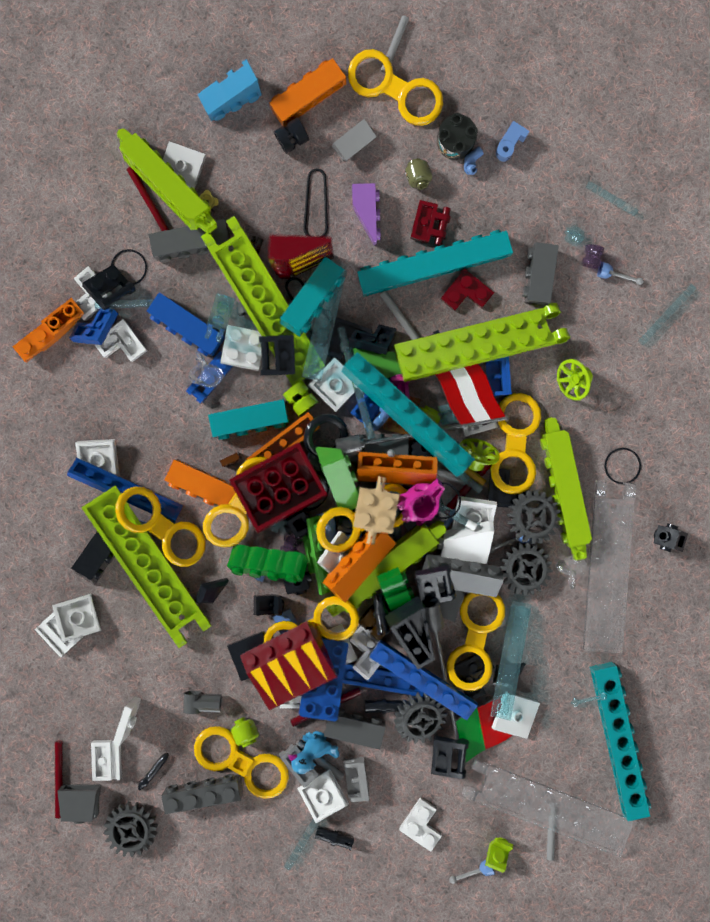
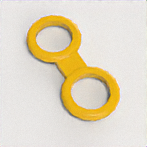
(395, 87)
(516, 444)
(234, 507)
(160, 526)
(320, 530)
(287, 625)
(475, 643)
(241, 762)

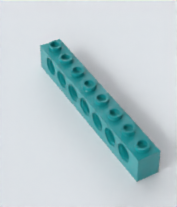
(631, 808)

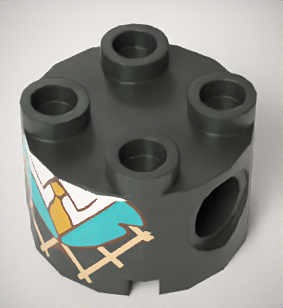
(456, 136)

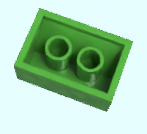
(339, 477)

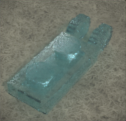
(219, 315)

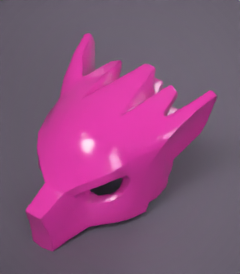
(418, 502)

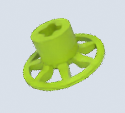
(577, 379)
(479, 454)

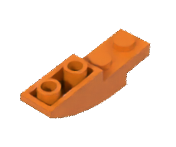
(50, 331)

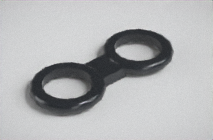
(313, 456)

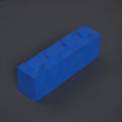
(183, 322)

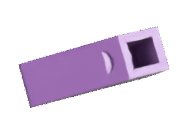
(364, 205)

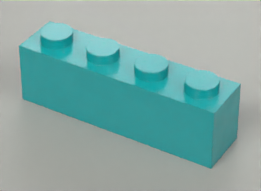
(312, 297)
(249, 418)

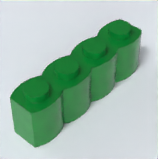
(267, 562)
(394, 588)

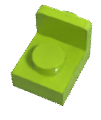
(498, 854)

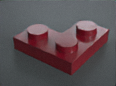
(466, 286)

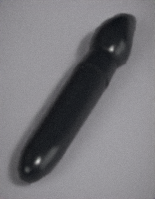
(153, 771)

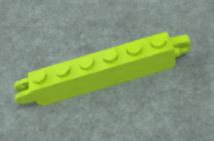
(165, 182)
(566, 488)
(407, 551)

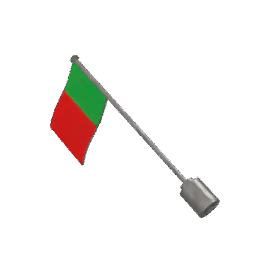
(478, 727)

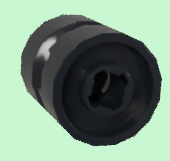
(298, 134)

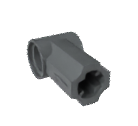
(196, 702)

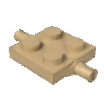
(376, 510)

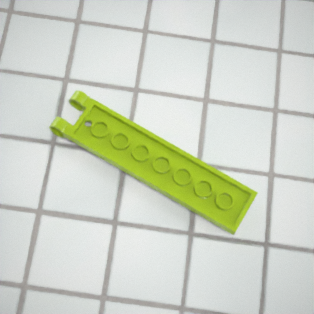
(256, 291)
(478, 343)
(145, 566)

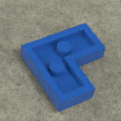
(96, 331)

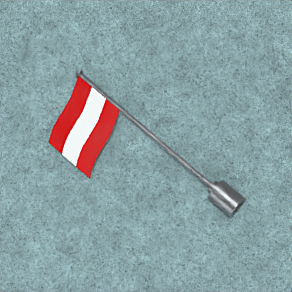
(467, 396)

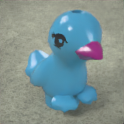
(314, 748)

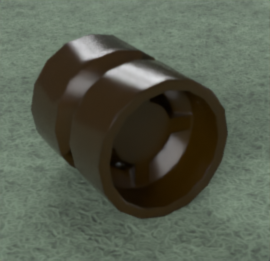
(368, 621)

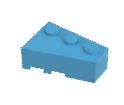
(231, 93)

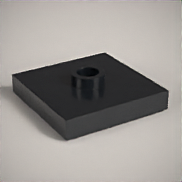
(241, 647)

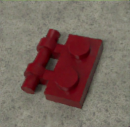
(424, 223)

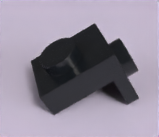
(268, 604)

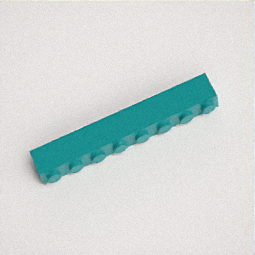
(434, 263)
(407, 414)

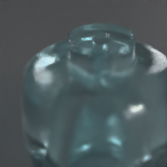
(574, 235)

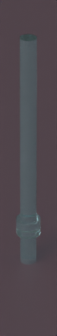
(344, 346)

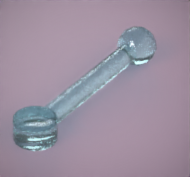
(575, 702)

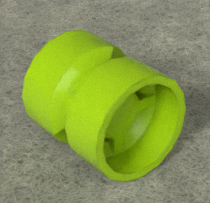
(305, 403)

